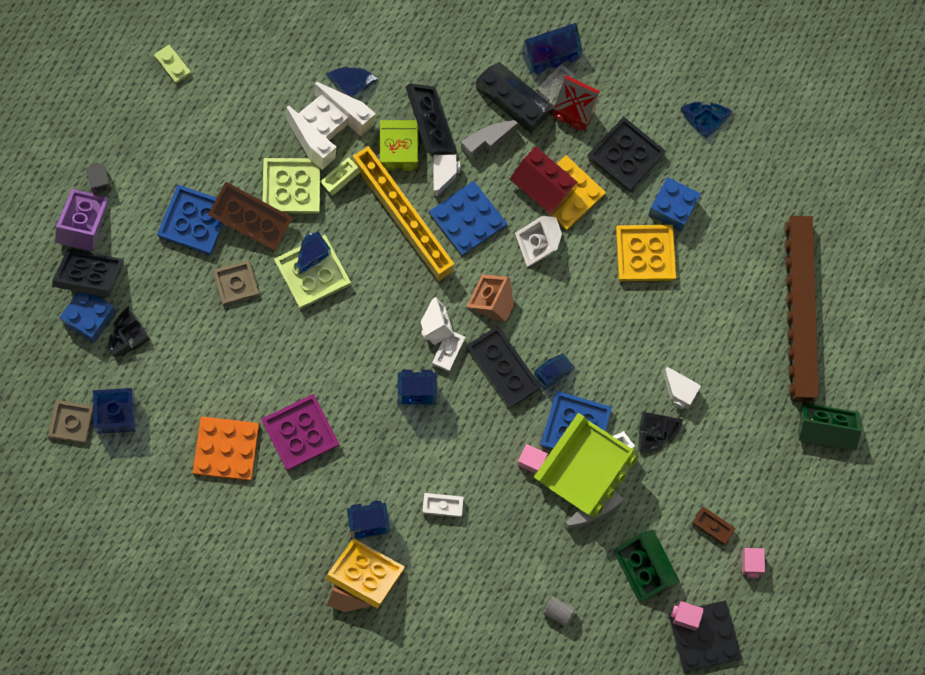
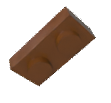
(713, 525)

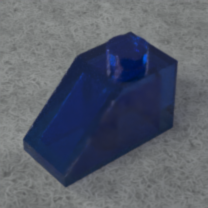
(312, 251)
(553, 370)

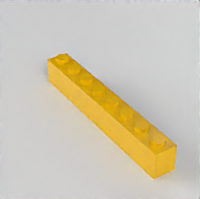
(403, 214)

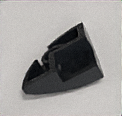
(123, 340)
(664, 428)

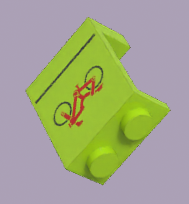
(398, 144)

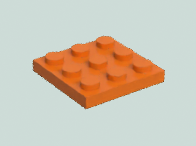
(225, 448)

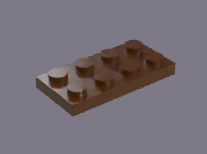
(250, 216)

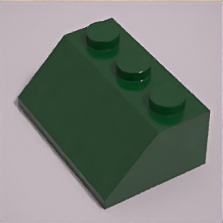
(829, 426)
(646, 565)

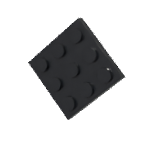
(626, 154)
(88, 273)
(712, 641)

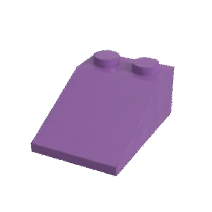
(81, 220)

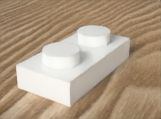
(448, 352)
(442, 505)

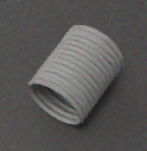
(558, 611)

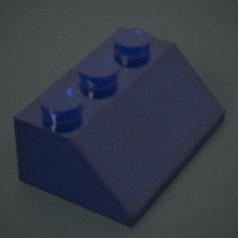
(552, 49)

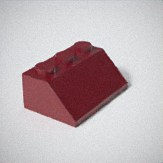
(544, 181)

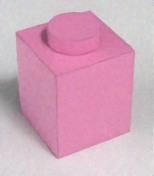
(531, 459)
(753, 562)
(687, 615)

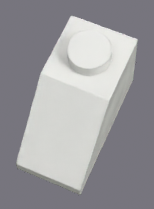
(444, 172)
(436, 323)
(680, 388)

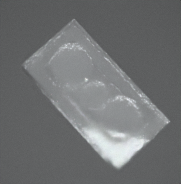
(551, 86)

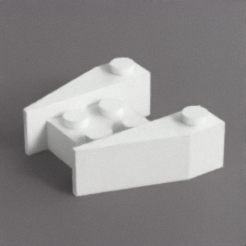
(325, 119)

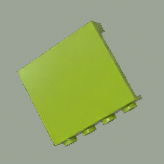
(586, 466)

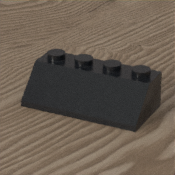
(513, 96)

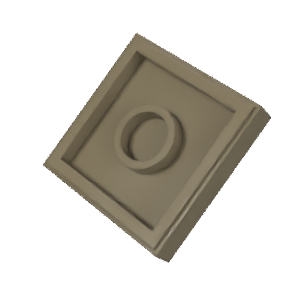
(236, 283)
(71, 422)

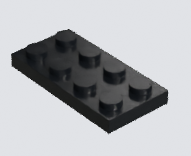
(431, 119)
(503, 367)

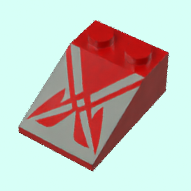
(575, 103)

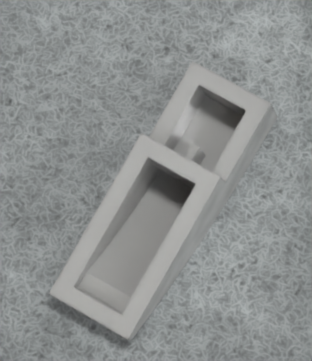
(488, 137)
(581, 518)

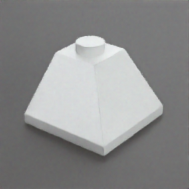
(539, 239)

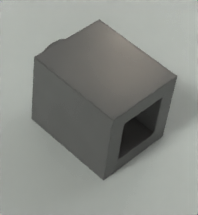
(98, 178)

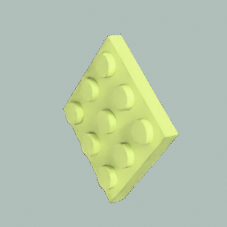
(292, 185)
(316, 282)

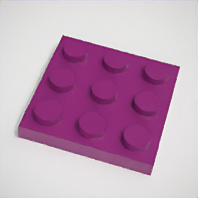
(300, 432)

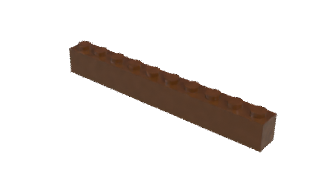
(802, 309)

